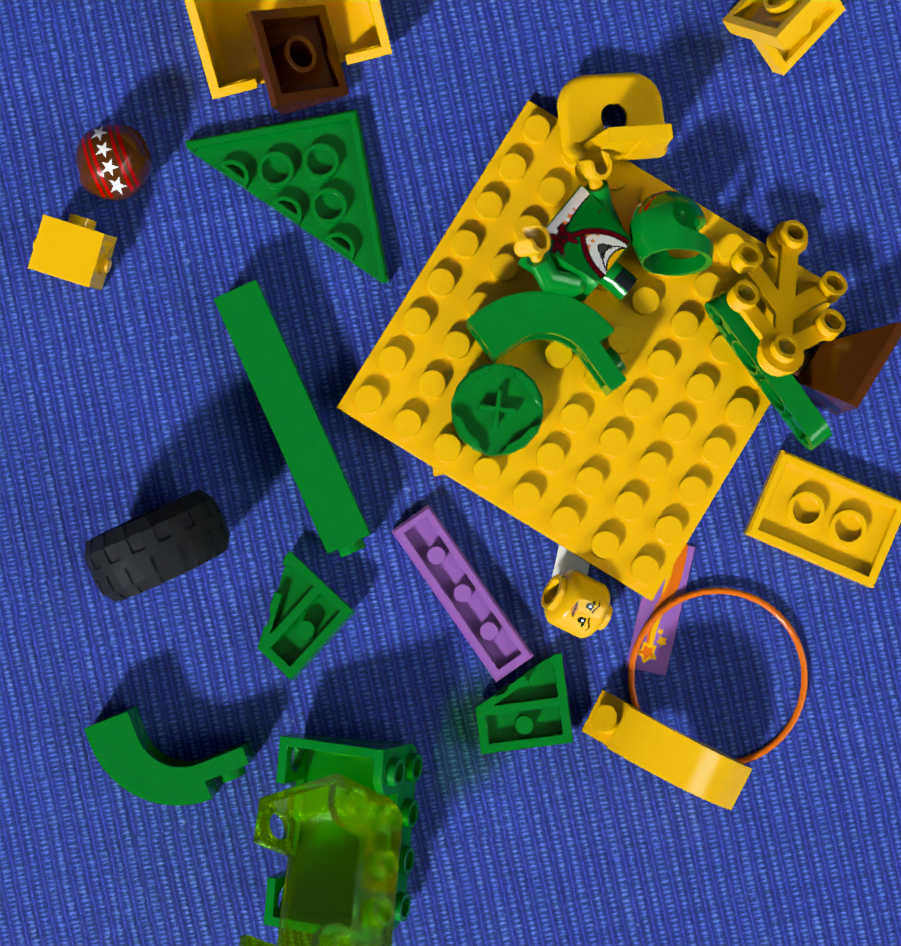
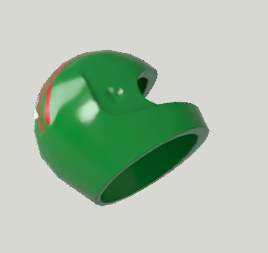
(667, 223)

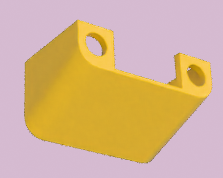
(229, 49)

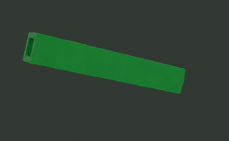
(293, 419)

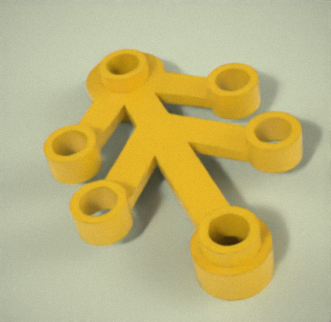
(779, 349)

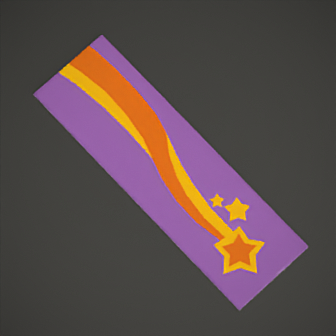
(658, 642)

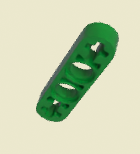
(782, 391)

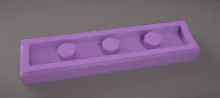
(462, 593)

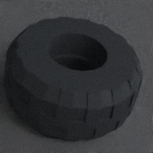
(157, 546)

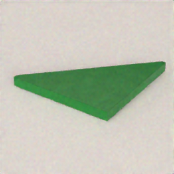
(312, 176)

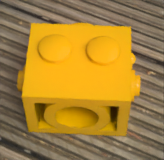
(73, 251)

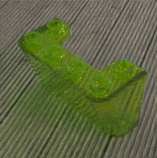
(339, 863)

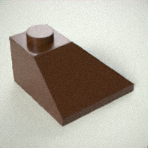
(844, 369)

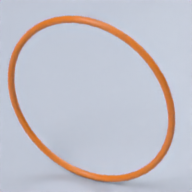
(735, 592)

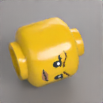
(576, 603)

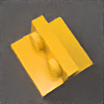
(782, 27)

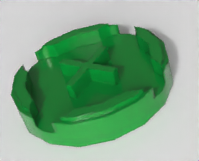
(497, 409)

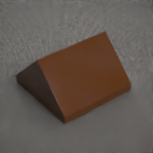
(297, 57)

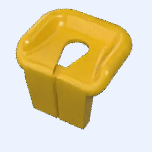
(581, 121)

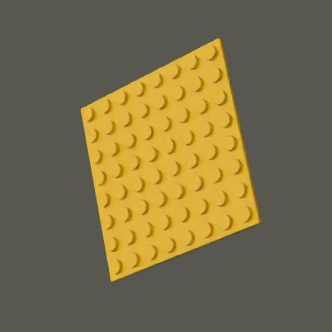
(604, 474)

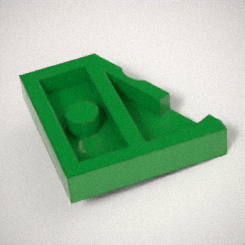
(302, 618)
(527, 710)

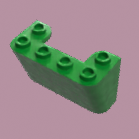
(379, 765)

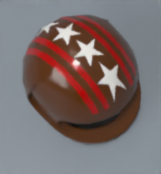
(113, 161)

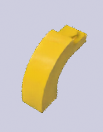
(666, 751)

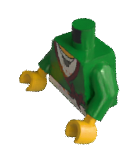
(581, 240)

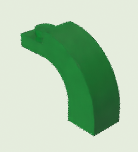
(554, 318)
(148, 773)

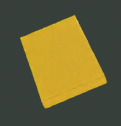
(825, 518)

